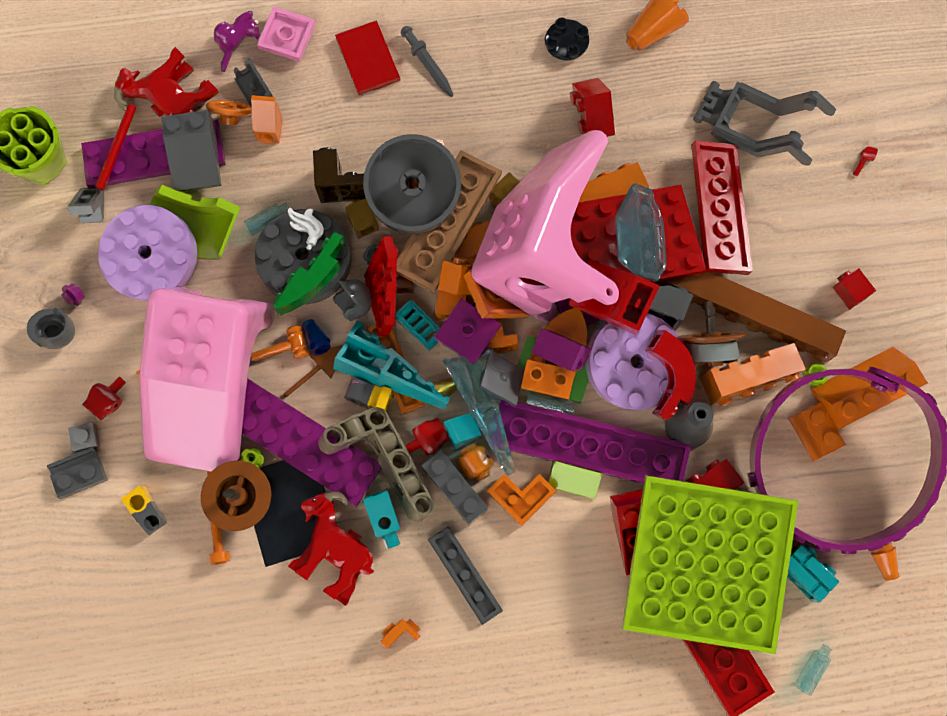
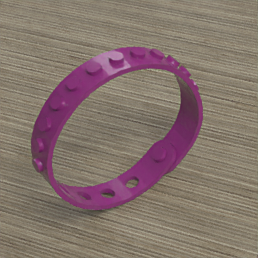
(935, 475)

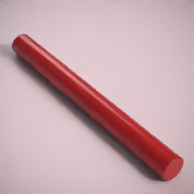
(115, 147)

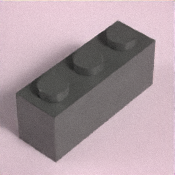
(454, 487)

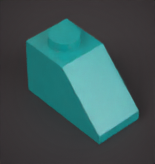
(462, 431)

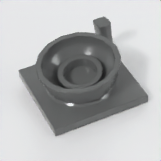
(501, 378)

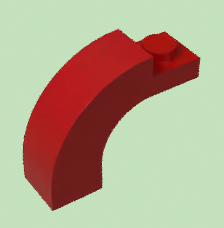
(680, 372)

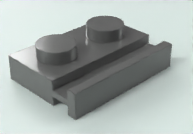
(77, 473)

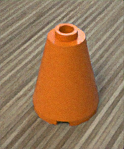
(656, 22)

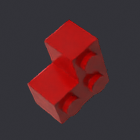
(595, 105)

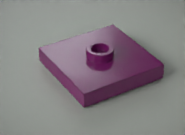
(467, 332)

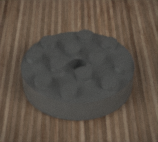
(408, 159)
(281, 246)

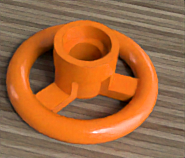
(229, 110)

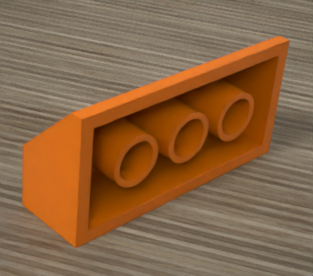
(852, 398)

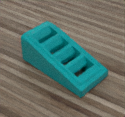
(425, 319)

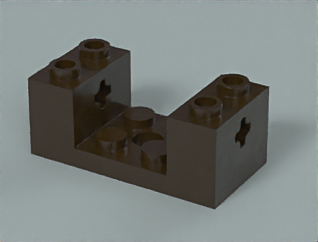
(330, 182)

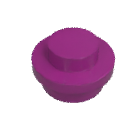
(72, 294)

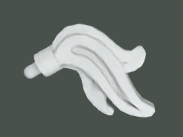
(308, 224)

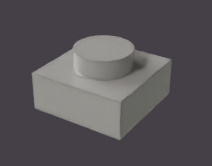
(83, 437)

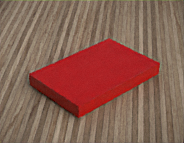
(367, 57)

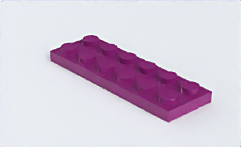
(139, 158)

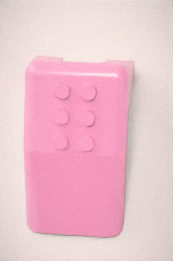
(533, 236)
(196, 375)

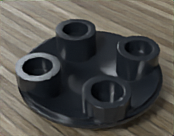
(567, 39)

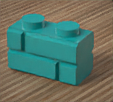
(810, 574)

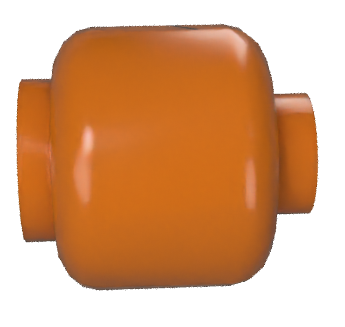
(475, 462)

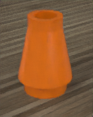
(887, 561)

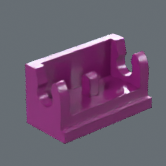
(561, 350)

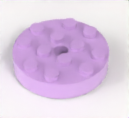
(129, 239)
(611, 368)

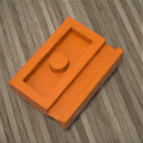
(817, 431)

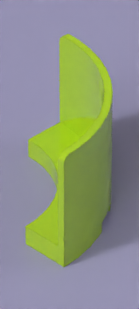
(208, 220)

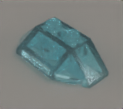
(641, 234)

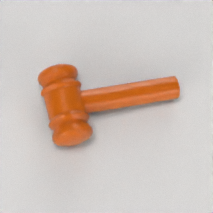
(296, 343)

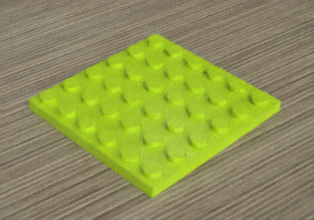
(710, 564)

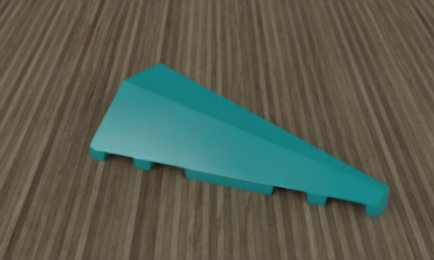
(373, 362)

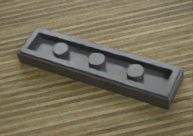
(465, 575)

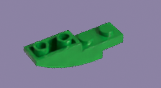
(305, 284)

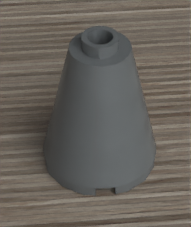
(691, 424)

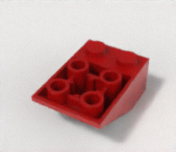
(632, 304)
(625, 516)

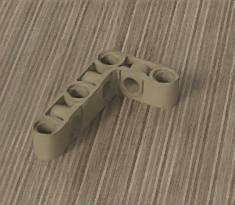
(387, 447)

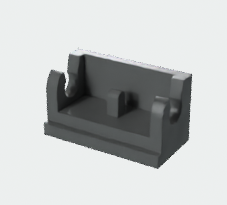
(251, 82)

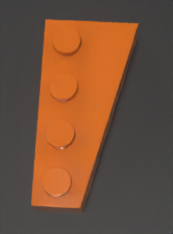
(752, 374)

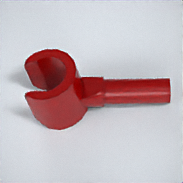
(868, 153)

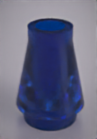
(316, 339)

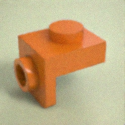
(393, 632)

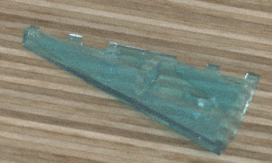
(485, 412)

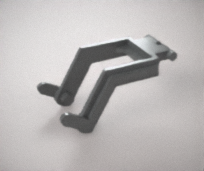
(724, 103)

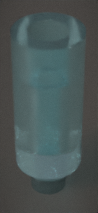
(259, 221)
(549, 402)
(814, 670)

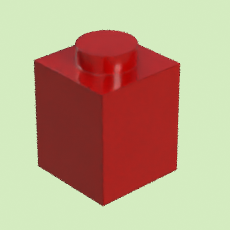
(853, 288)

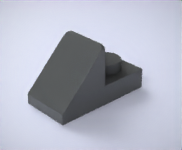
(88, 205)

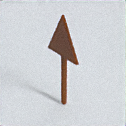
(324, 362)

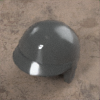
(354, 299)
(51, 328)

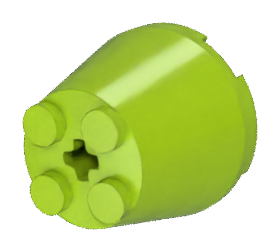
(30, 145)

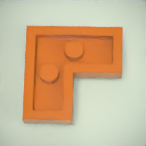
(524, 503)

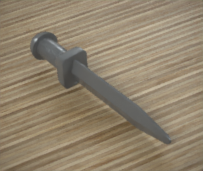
(419, 48)

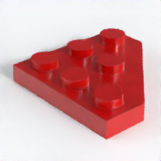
(381, 281)

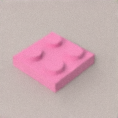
(286, 34)

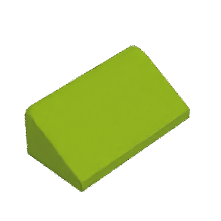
(574, 479)

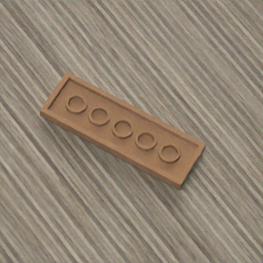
(425, 252)

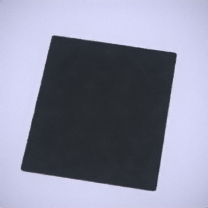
(283, 529)

